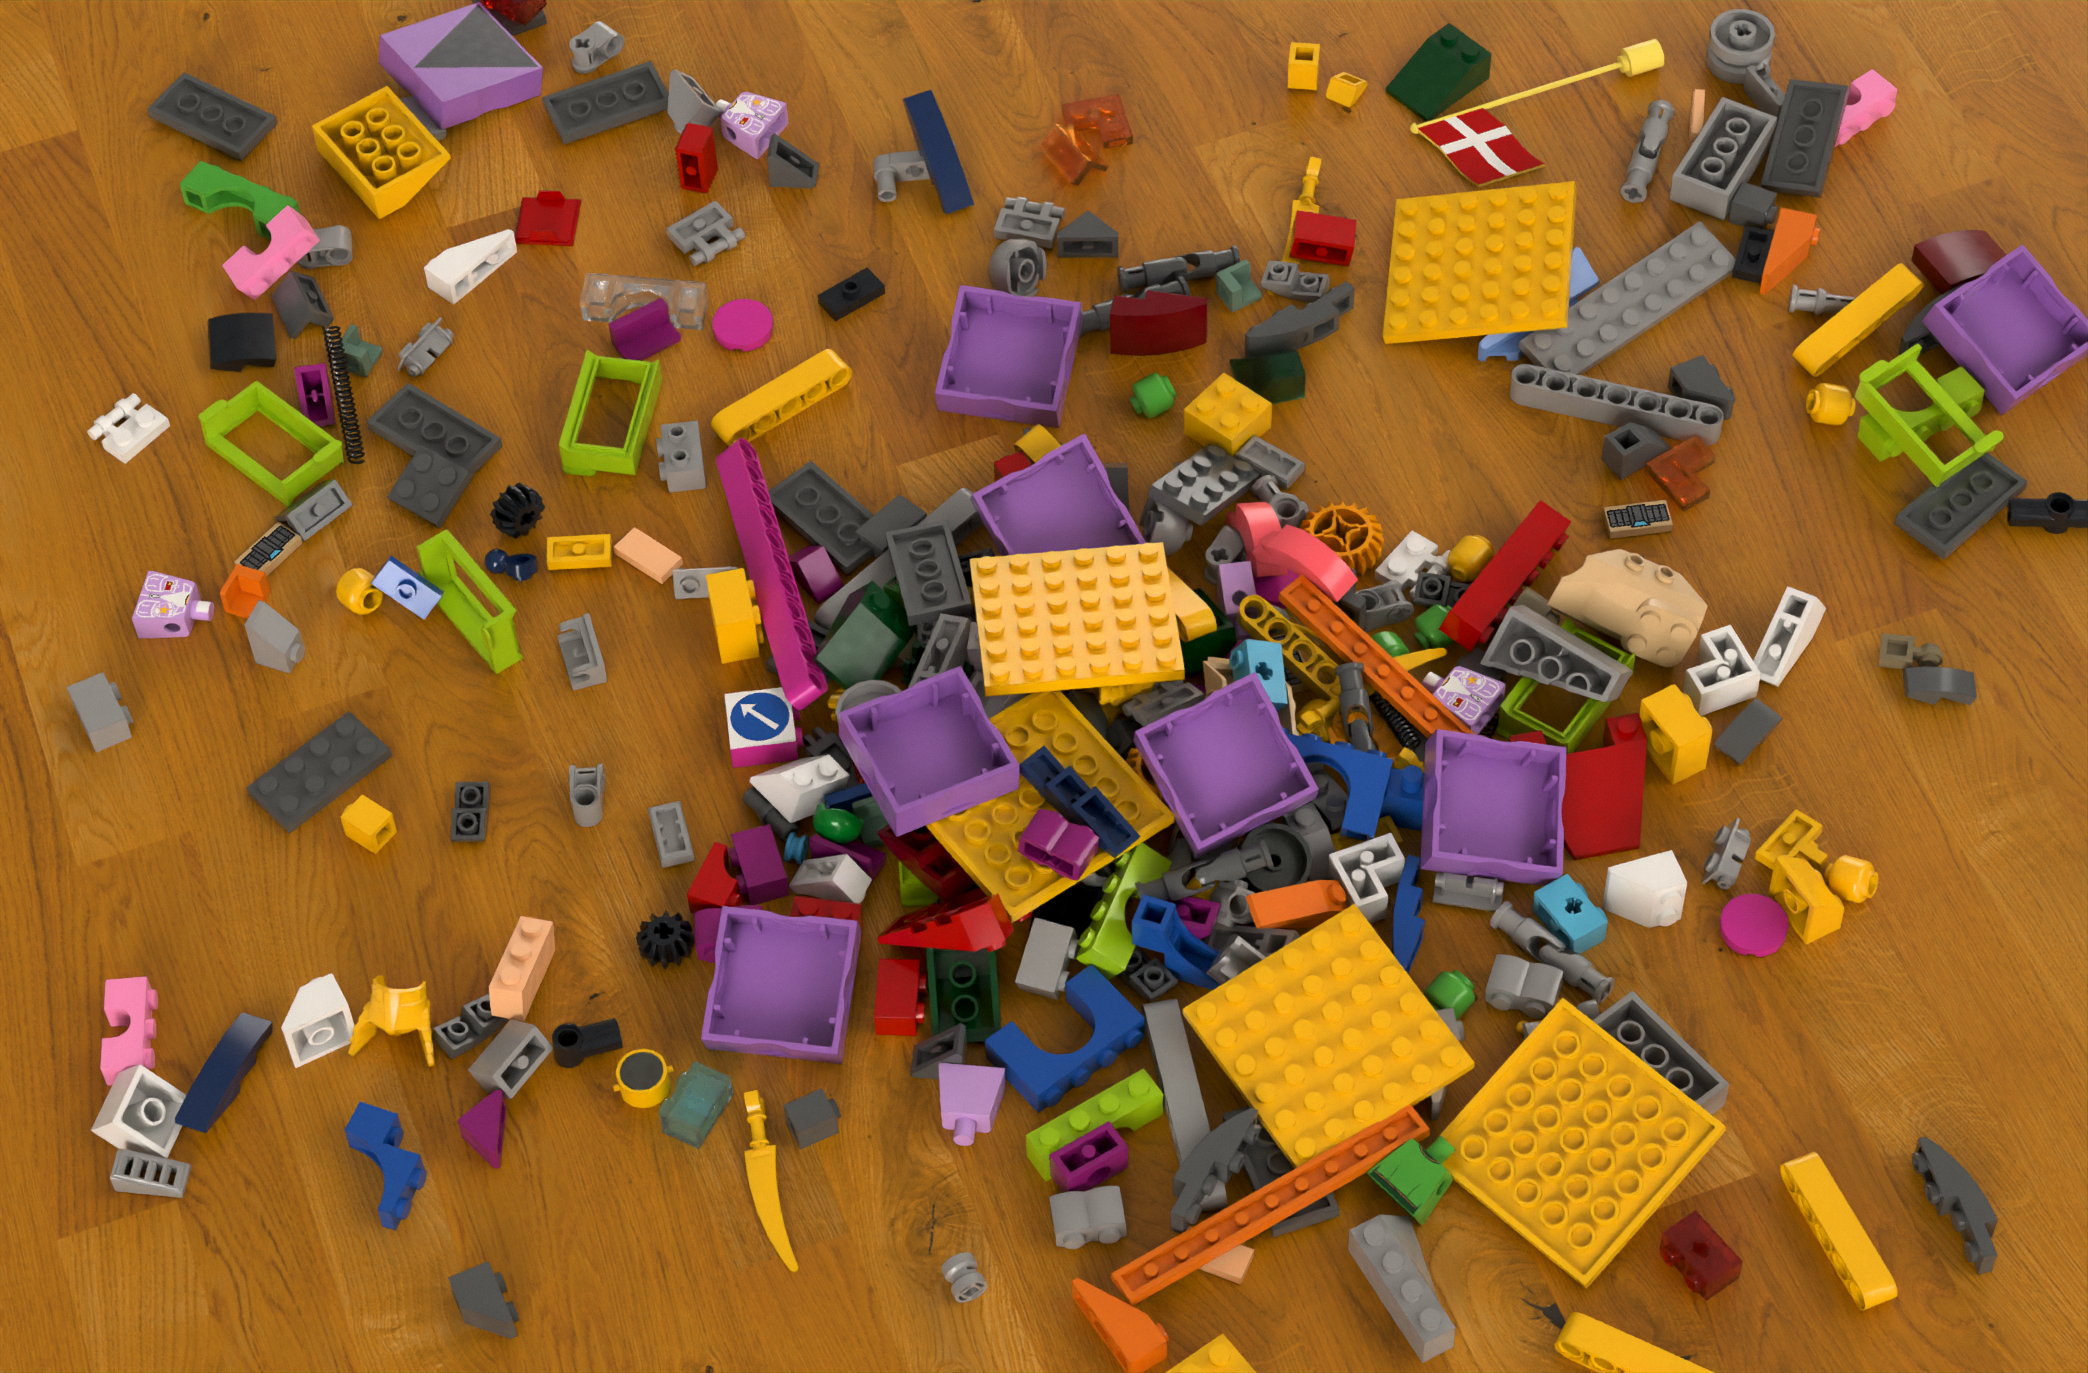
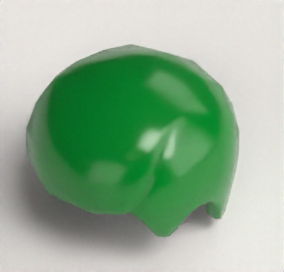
(836, 825)

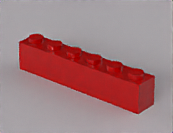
(1505, 575)

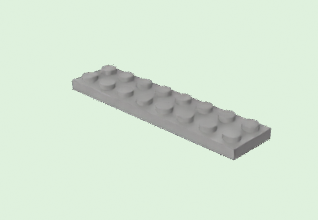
(1632, 302)

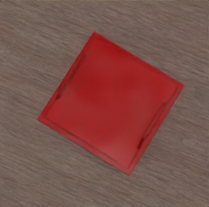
(547, 219)

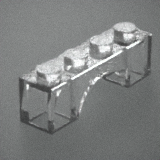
(610, 295)

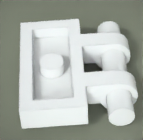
(132, 435)
(1409, 558)

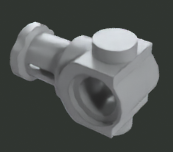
(1286, 506)
(1239, 910)

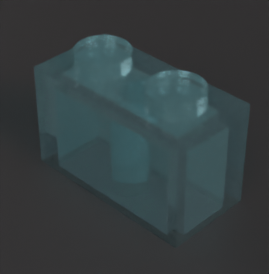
(695, 1104)

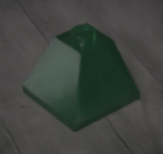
(1272, 374)

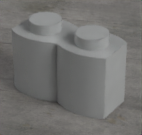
(1523, 986)
(1088, 1216)

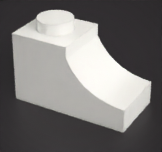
(831, 879)

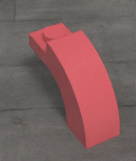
(1253, 523)
(1307, 556)

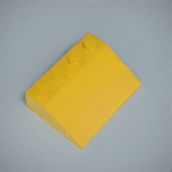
(380, 150)

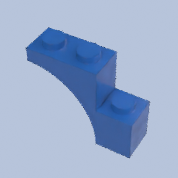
(1161, 929)
(378, 1136)

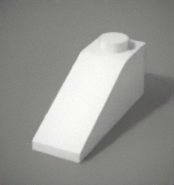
(467, 265)
(1788, 634)

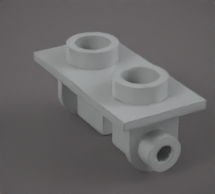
(416, 356)
(692, 582)
(1729, 843)
(1468, 891)

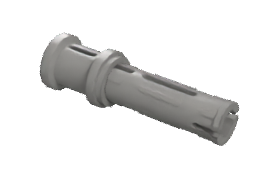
(1816, 301)

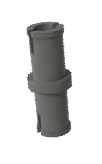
(769, 814)

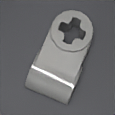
(597, 44)
(331, 250)
(1225, 549)
(1384, 604)
(587, 794)

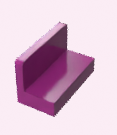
(644, 331)
(865, 857)

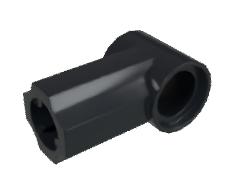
(585, 1041)

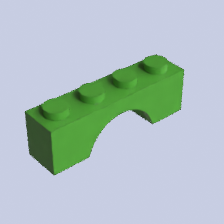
(212, 188)

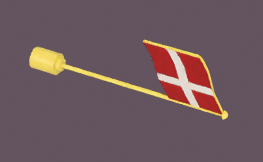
(1487, 150)

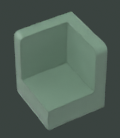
(1236, 287)
(359, 354)
(873, 821)

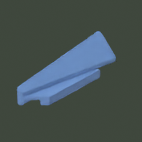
(1506, 344)

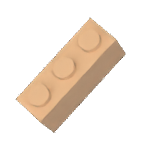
(522, 968)

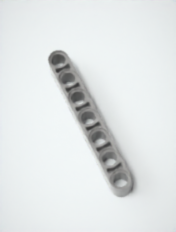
(1614, 403)
(962, 522)
(1179, 1085)

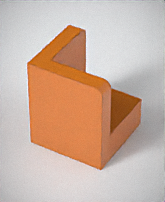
(244, 590)

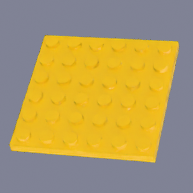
(1480, 263)
(1075, 619)
(988, 834)
(1327, 1037)
(1577, 1142)

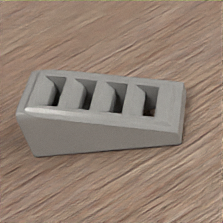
(140, 1161)

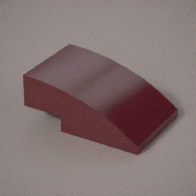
(1956, 258)
(1157, 323)
(928, 861)

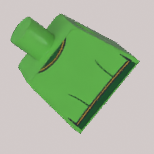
(1415, 1176)

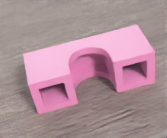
(1868, 101)
(289, 242)
(129, 1004)

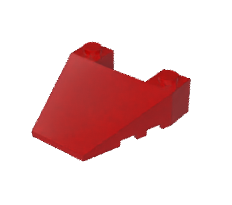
(1603, 790)
(963, 924)

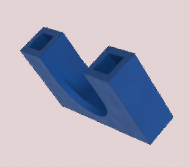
(1363, 773)
(1046, 1076)

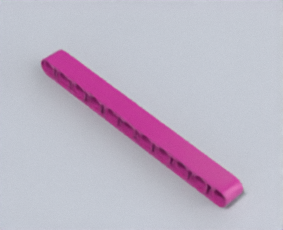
(771, 574)

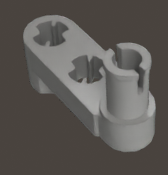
(895, 168)

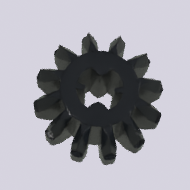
(517, 510)
(665, 939)

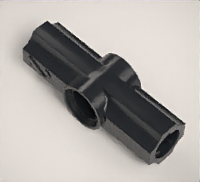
(2053, 514)

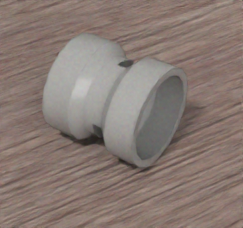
(965, 1280)

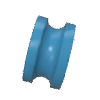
(796, 848)

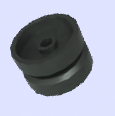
(1288, 853)

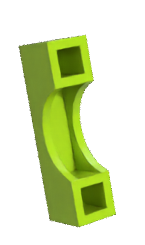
(1926, 422)
(1107, 940)
(1125, 1104)

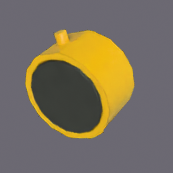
(643, 1078)

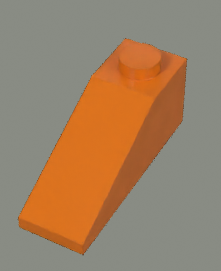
(1789, 246)
(1297, 905)
(1123, 1328)

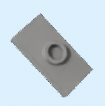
(1271, 461)
(671, 834)

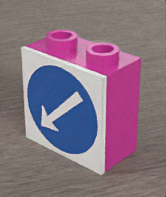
(762, 727)

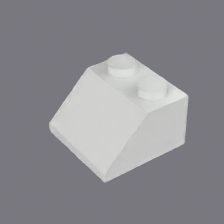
(801, 785)
(1646, 890)
(317, 1021)
(140, 1113)

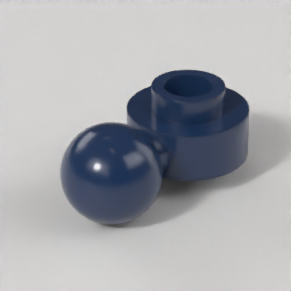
(516, 566)

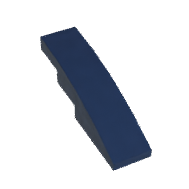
(938, 151)
(1077, 801)
(222, 1072)

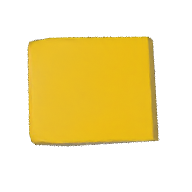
(1345, 89)

